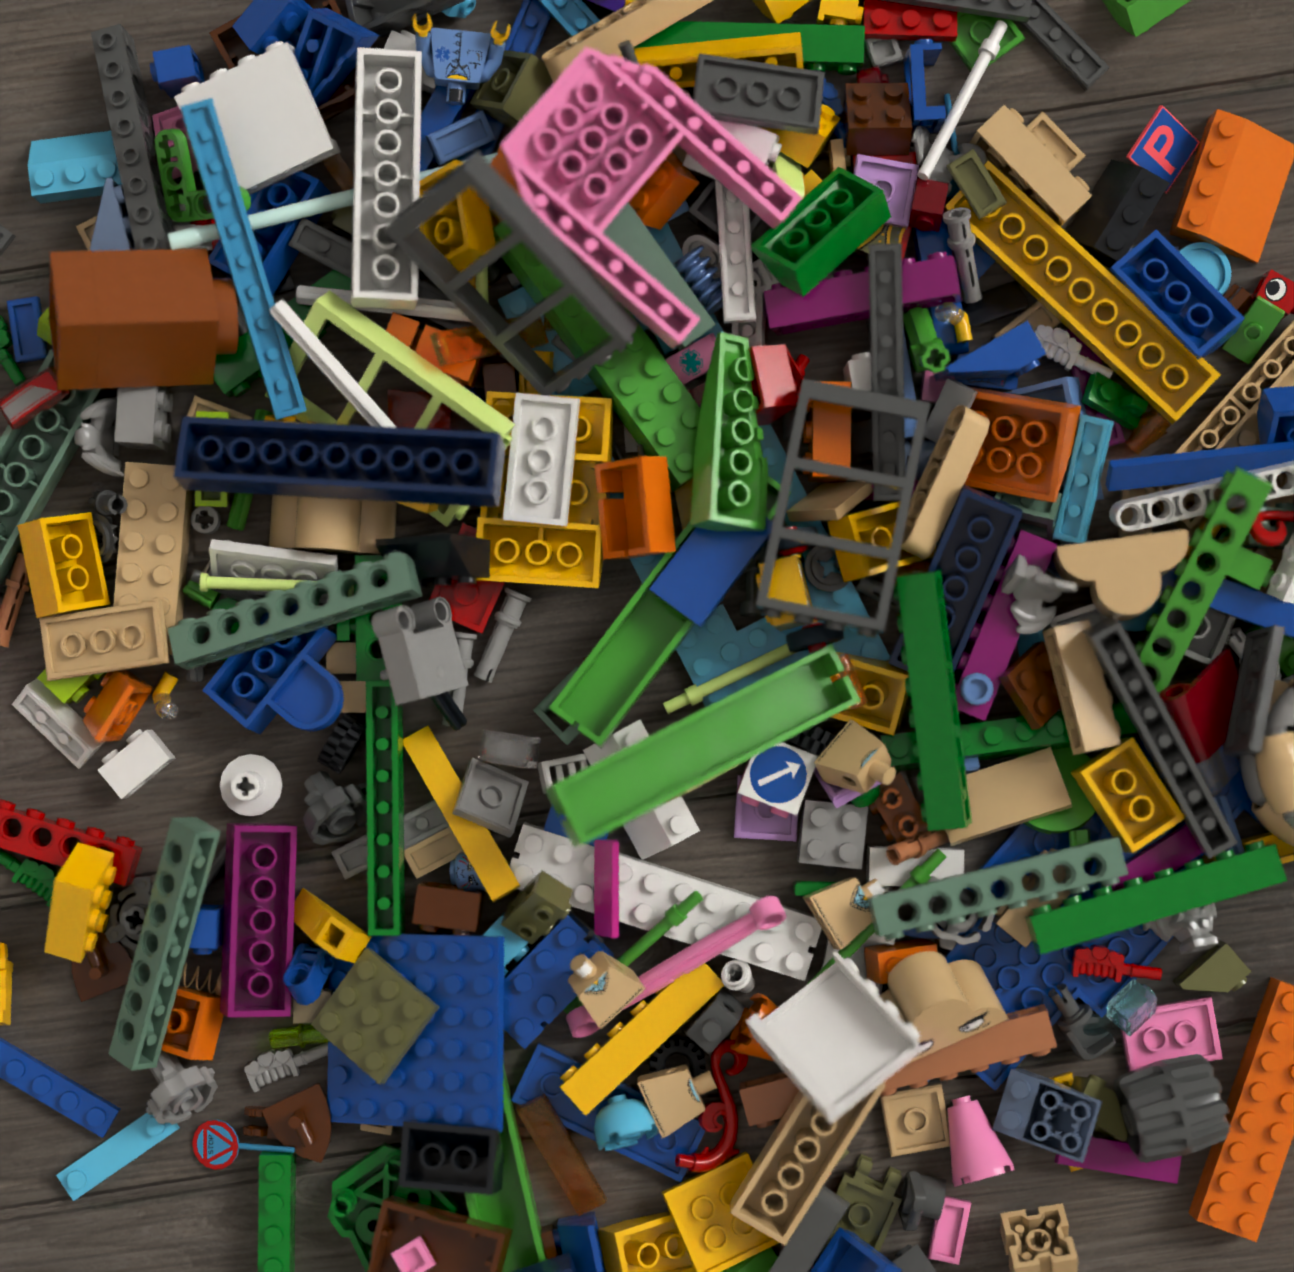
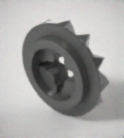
(105, 529)
(814, 570)

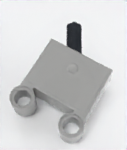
(424, 661)

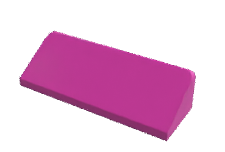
(606, 887)

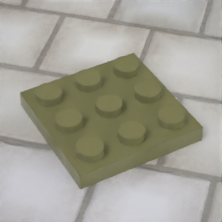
(375, 1016)

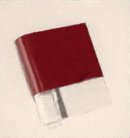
(1203, 716)

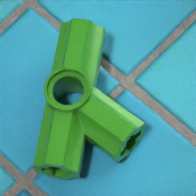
(925, 348)

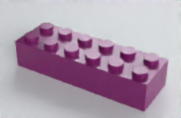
(848, 295)
(995, 629)
(258, 919)

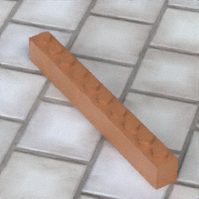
(1022, 1034)

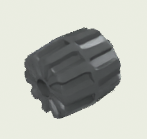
(1172, 1108)

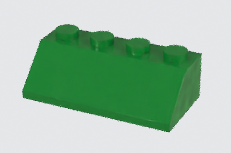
(822, 230)

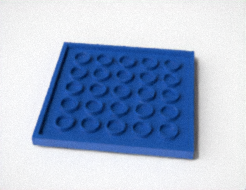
(457, 1059)

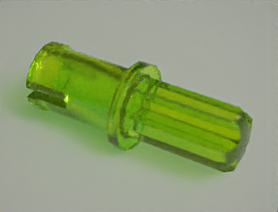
(295, 1036)

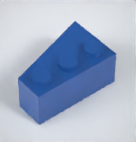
(329, 50)

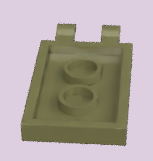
(871, 1202)

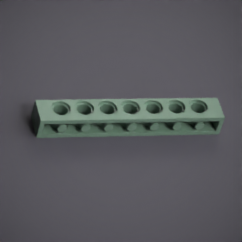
(188, 634)
(1105, 852)
(164, 942)

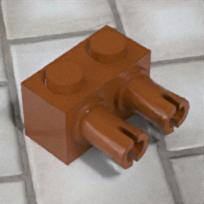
(898, 811)

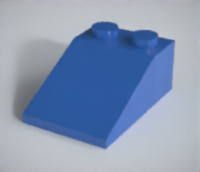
(1008, 354)

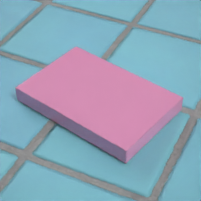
(1174, 1032)

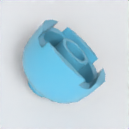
(623, 1123)

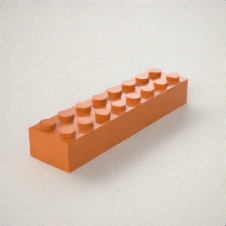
(1247, 1165)

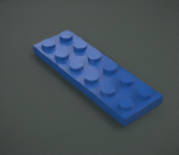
(658, 1153)

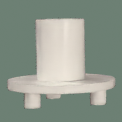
(251, 785)

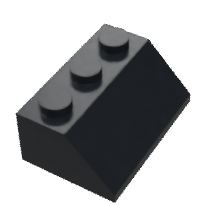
(1117, 211)
(443, 557)
(451, 1158)

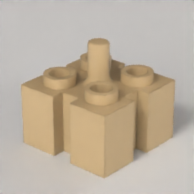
(1038, 1240)

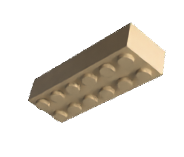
(154, 540)
(796, 1165)

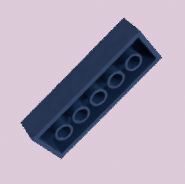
(968, 560)

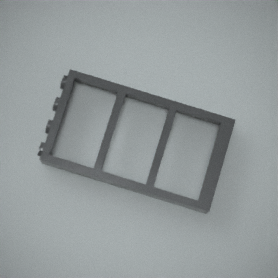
(543, 243)
(861, 400)

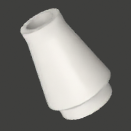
(737, 976)

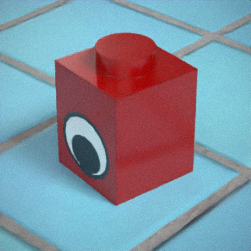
(1276, 290)

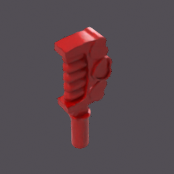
(1105, 962)

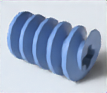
(701, 279)

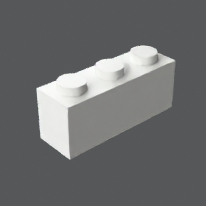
(896, 875)

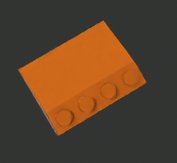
(1233, 186)
(1024, 444)

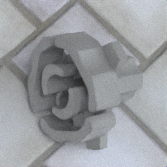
(949, 935)
(179, 1090)

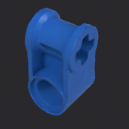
(308, 973)

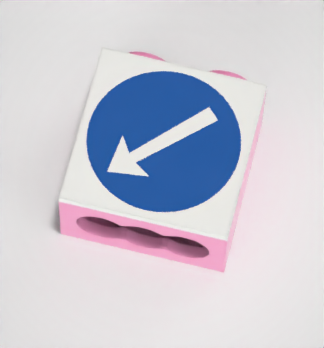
(777, 778)

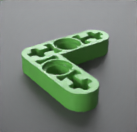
(190, 197)

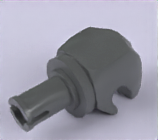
(1083, 1042)

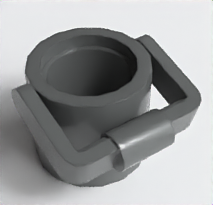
(921, 1198)

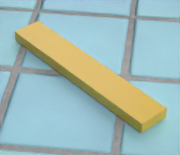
(473, 838)

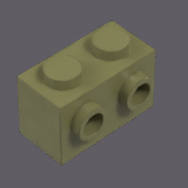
(537, 907)

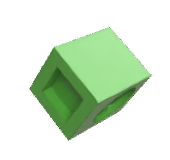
(1250, 569)

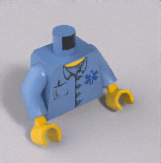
(459, 57)

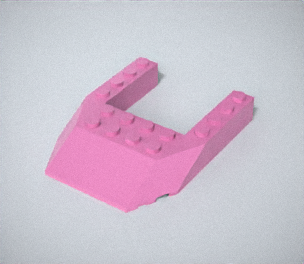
(597, 144)

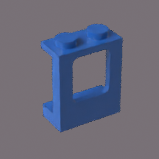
(918, 55)

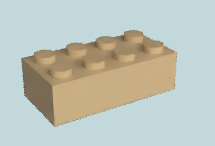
(1031, 165)

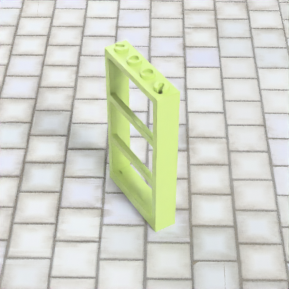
(410, 364)

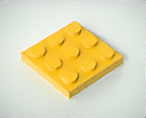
(704, 1220)

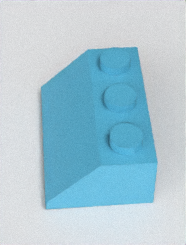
(72, 166)

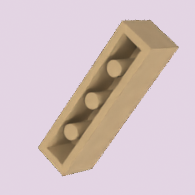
(1081, 688)

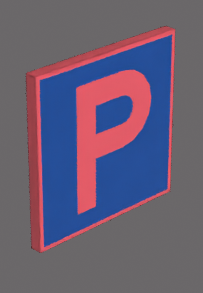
(1163, 146)

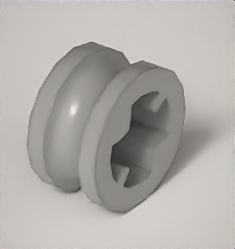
(200, 527)

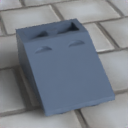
(112, 223)
(1047, 1114)

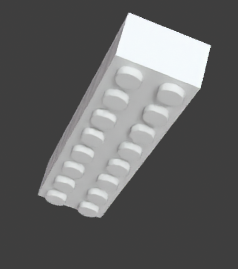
(384, 175)

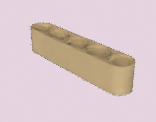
(943, 479)

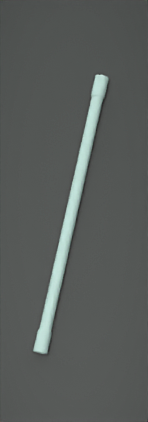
(196, 236)

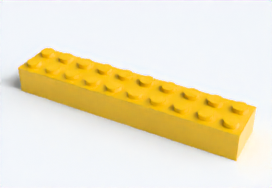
(1089, 300)

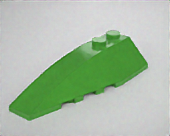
(728, 457)

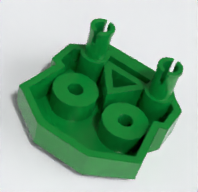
(357, 1203)

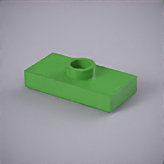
(1255, 329)

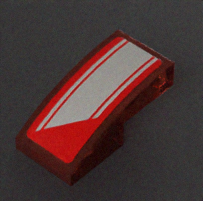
(31, 398)

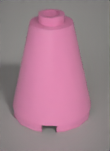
(973, 1144)

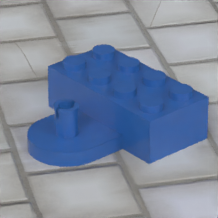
(281, 681)

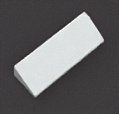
(57, 722)

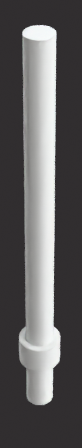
(987, 52)

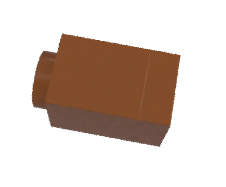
(138, 318)

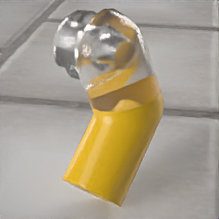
(958, 318)
(162, 699)

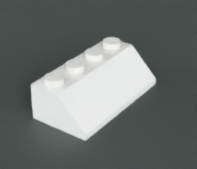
(659, 826)

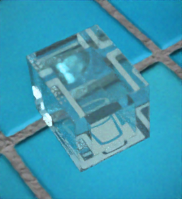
(1132, 1007)

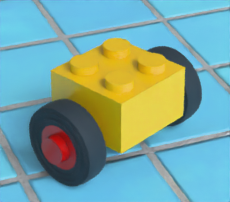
(790, 585)

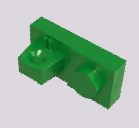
(1114, 401)

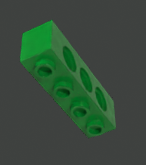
(367, 666)

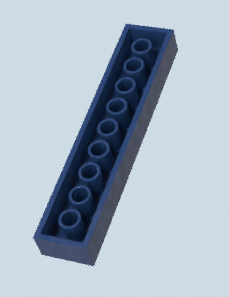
(340, 461)

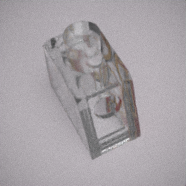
(509, 749)

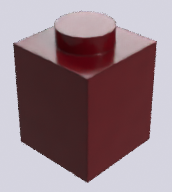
(928, 205)

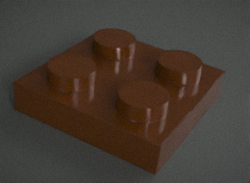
(1033, 686)

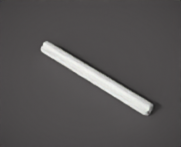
(424, 308)
(329, 365)

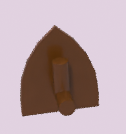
(102, 969)
(302, 1122)

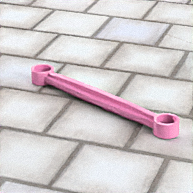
(763, 915)

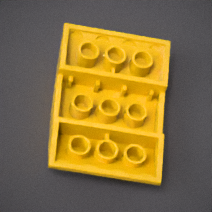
(554, 552)

